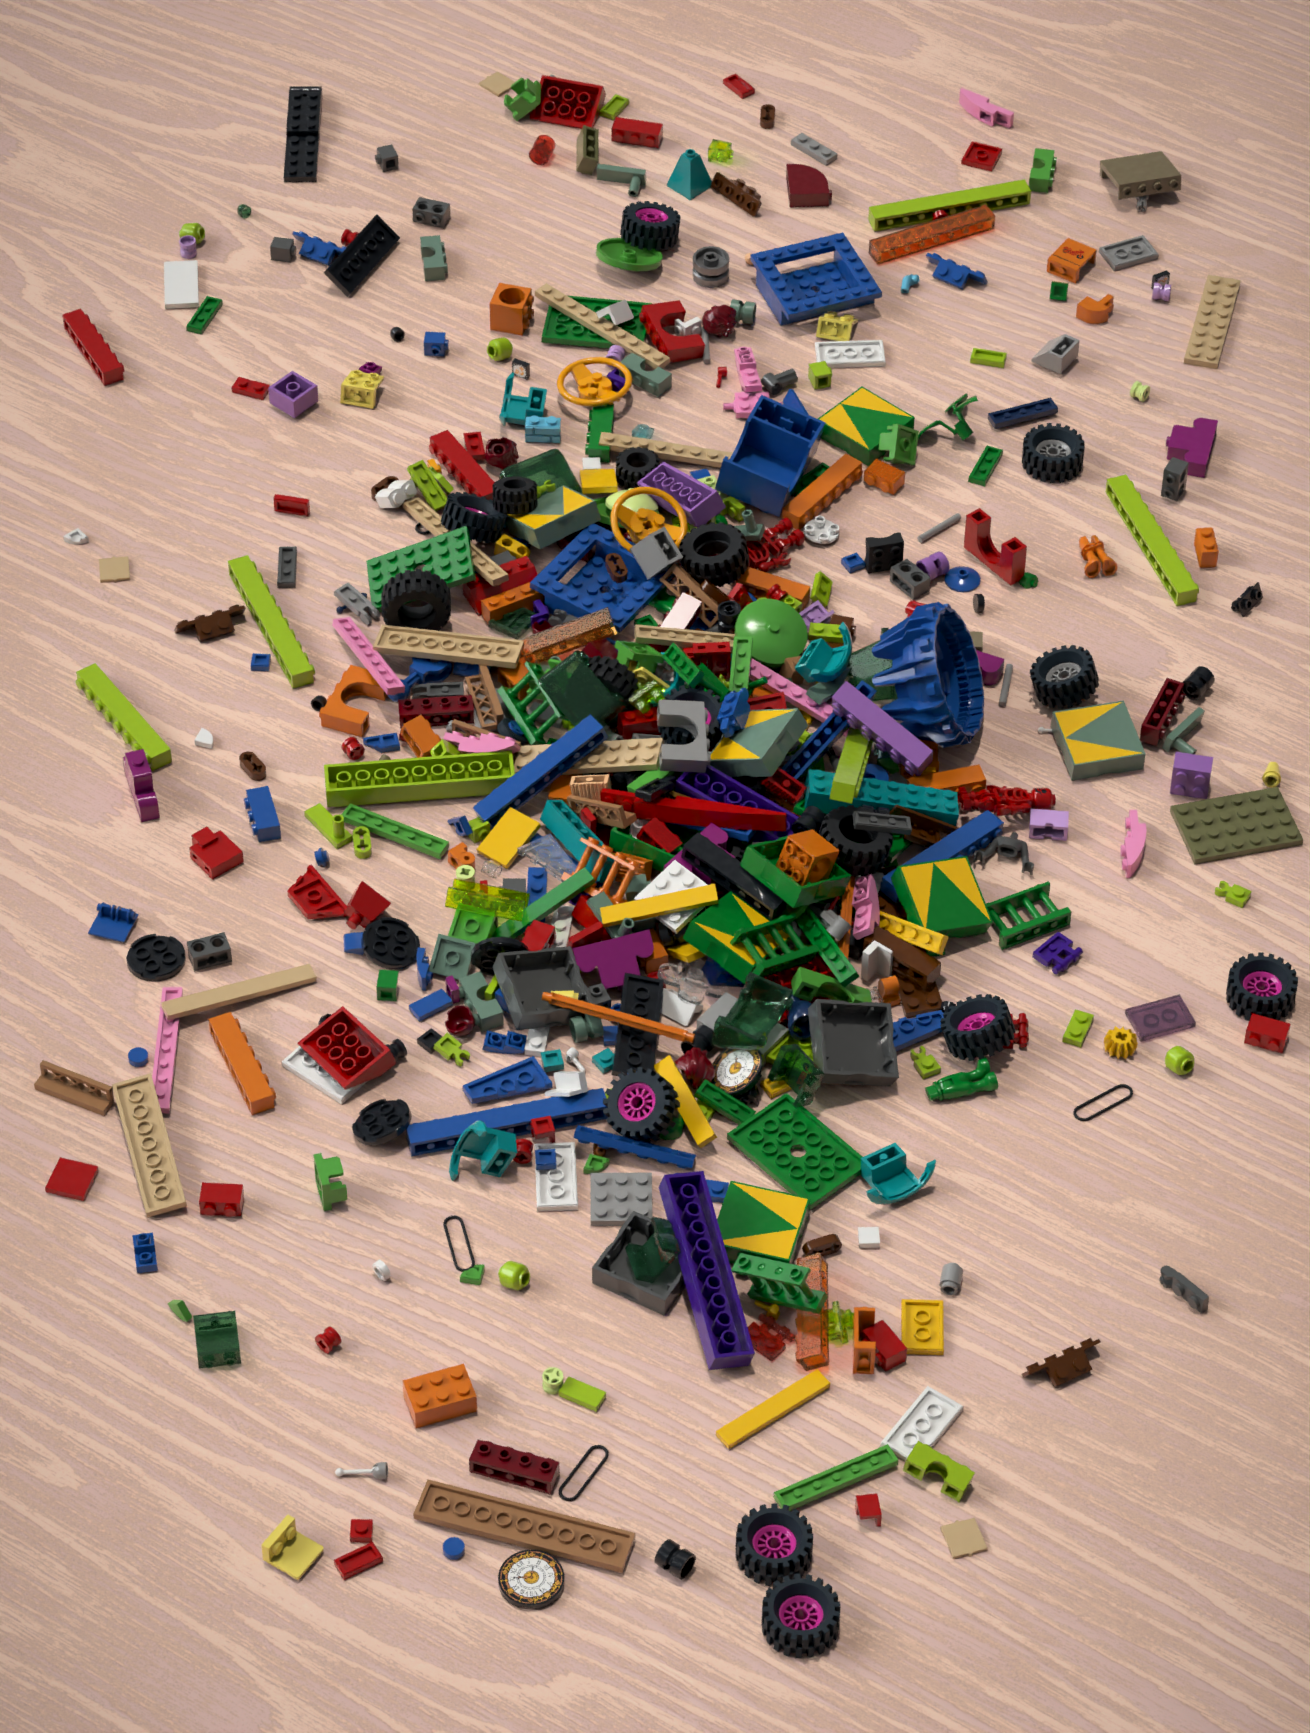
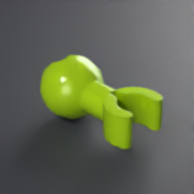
(547, 487)

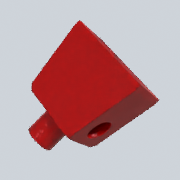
(365, 906)

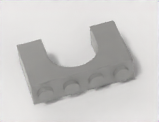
(692, 717)
(722, 1008)

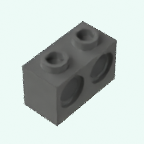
(431, 212)
(1174, 479)
(910, 579)
(209, 951)

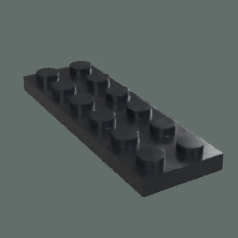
(361, 255)
(633, 1046)

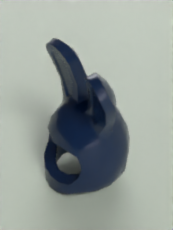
(799, 1018)

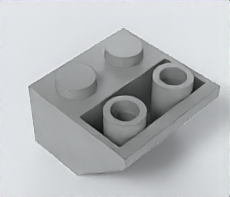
(1058, 353)
(656, 553)

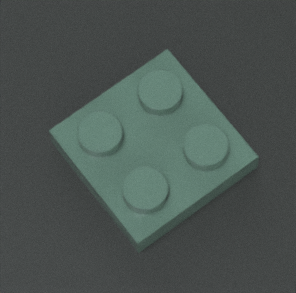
(451, 957)

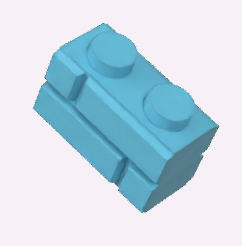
(543, 429)

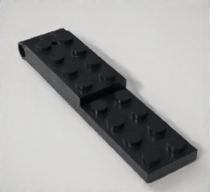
(303, 133)

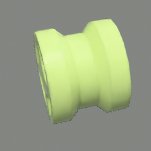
(1140, 391)
(465, 873)
(549, 1376)

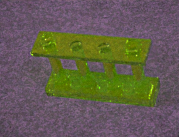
(487, 899)

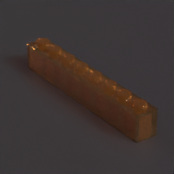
(931, 234)

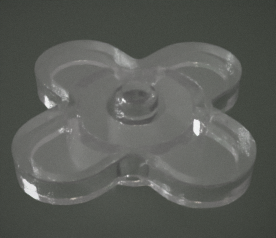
(690, 981)

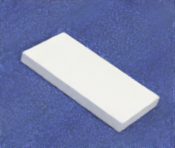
(181, 284)
(851, 353)
(307, 1069)
(557, 1187)
(923, 1422)

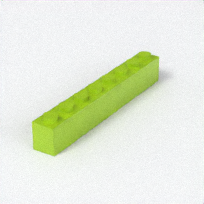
(123, 716)

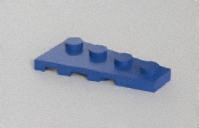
(914, 1030)
(510, 1081)

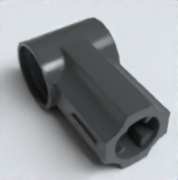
(775, 383)

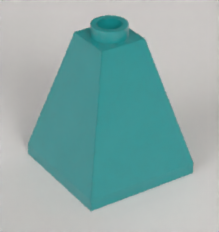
(689, 175)

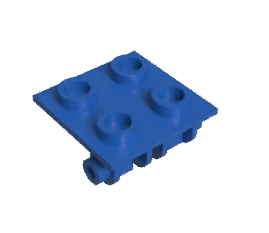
(113, 922)

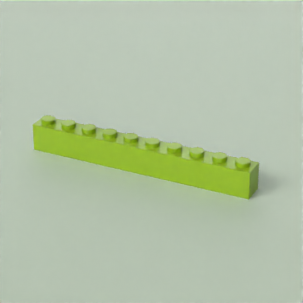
(922, 209)
(1152, 540)
(271, 621)
(851, 767)

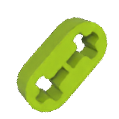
(358, 843)

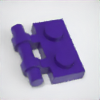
(1054, 948)

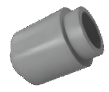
(951, 1278)

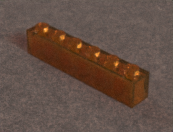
(568, 636)
(812, 1328)

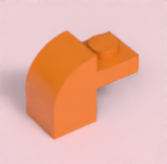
(1094, 311)

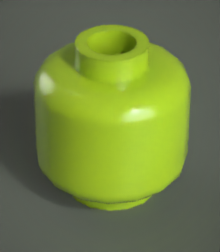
(194, 230)
(499, 349)
(1179, 1060)
(514, 1275)

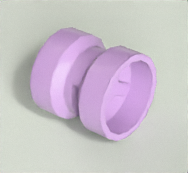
(188, 247)
(1161, 292)
(615, 352)

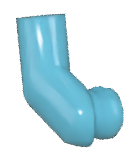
(908, 281)

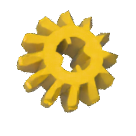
(1120, 1042)

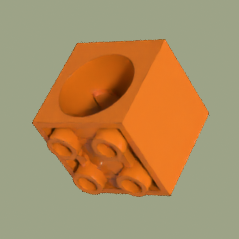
(511, 309)
(807, 857)

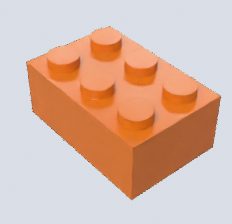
(439, 1395)

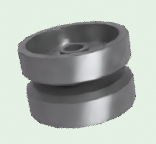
(710, 267)

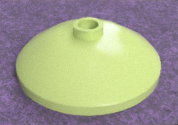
(634, 502)

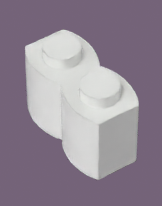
(396, 494)

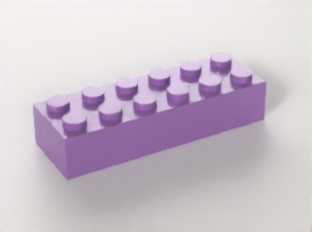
(695, 497)
(882, 729)

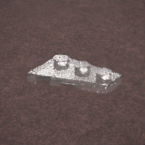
(549, 855)

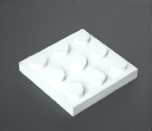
(671, 880)

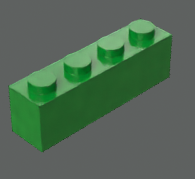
(601, 421)

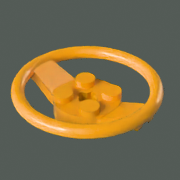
(593, 388)
(636, 521)

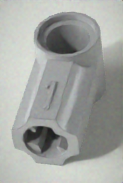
(834, 924)

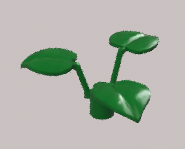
(962, 427)

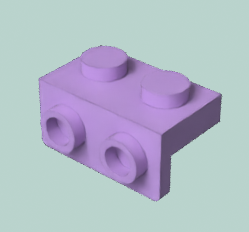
(816, 614)

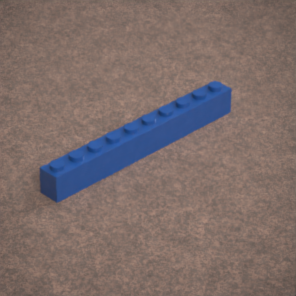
(516, 1119)

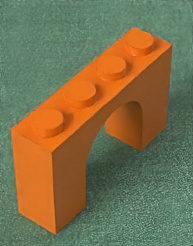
(338, 715)

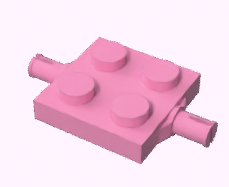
(744, 403)

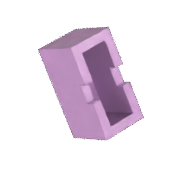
(1048, 824)

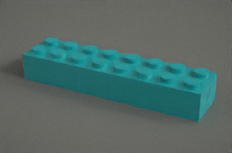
(879, 793)

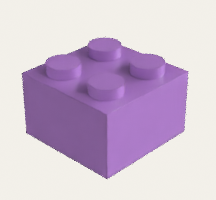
(293, 394)
(1191, 775)

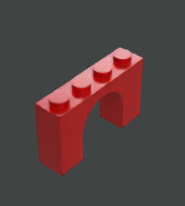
(676, 347)
(978, 541)

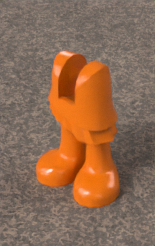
(1090, 552)

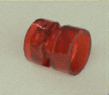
(542, 150)

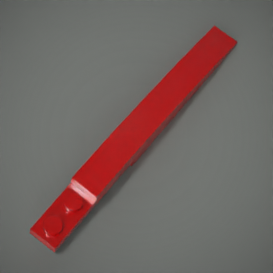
(697, 812)

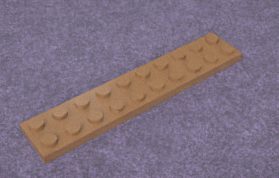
(524, 1525)

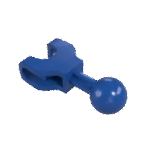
(423, 672)

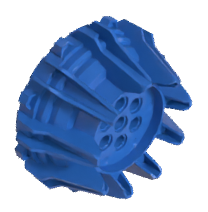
(933, 676)

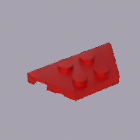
(315, 896)

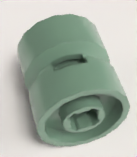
(744, 311)
(585, 1027)

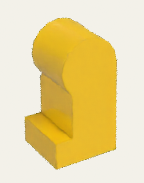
(514, 547)

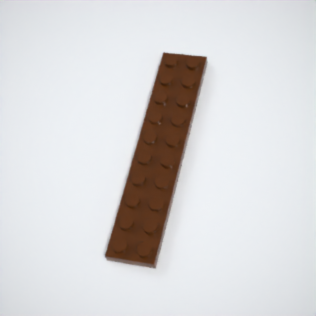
(913, 997)

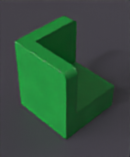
(387, 985)

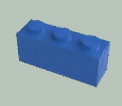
(262, 814)

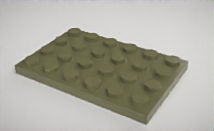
(1236, 825)

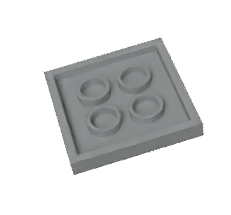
(618, 1195)

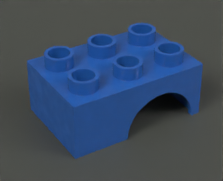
(770, 456)

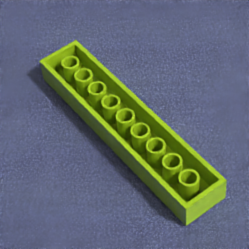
(416, 778)

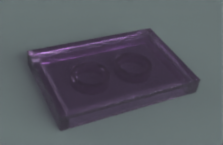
(1160, 1017)

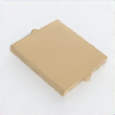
(497, 84)
(114, 569)
(963, 1538)

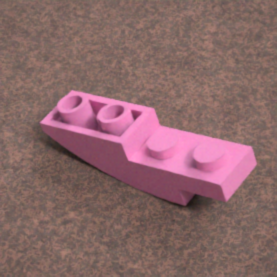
(984, 111)
(747, 370)
(486, 743)
(1133, 844)
(866, 905)

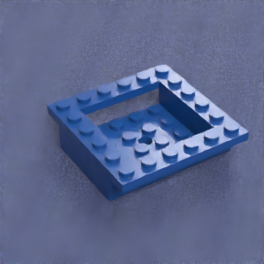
(839, 284)
(583, 592)

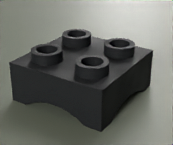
(883, 552)

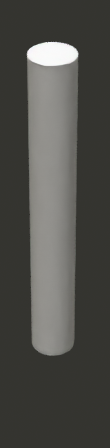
(706, 355)
(939, 527)
(1005, 686)

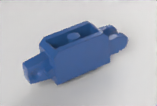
(734, 712)

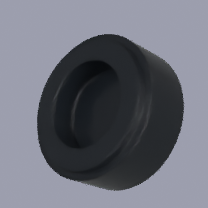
(978, 602)

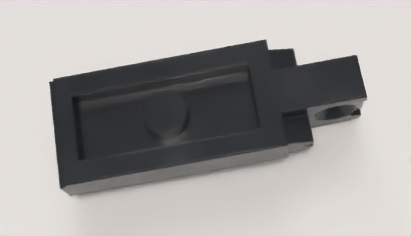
(656, 788)

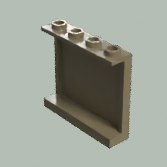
(1141, 174)

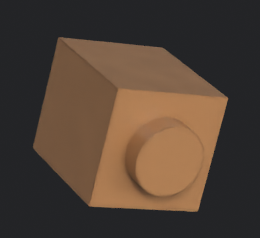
(788, 671)

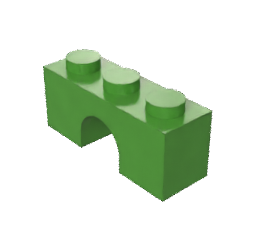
(1043, 170)

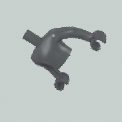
(1007, 847)

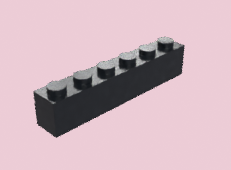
(731, 876)

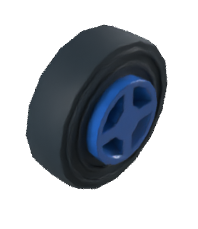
(510, 728)

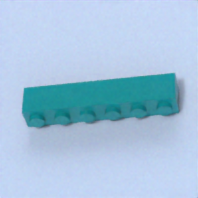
(569, 830)

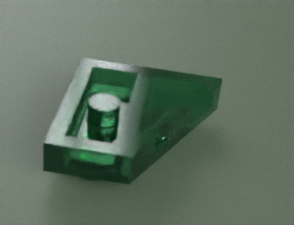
(513, 623)

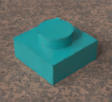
(552, 1060)
(604, 1060)

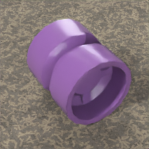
(934, 565)

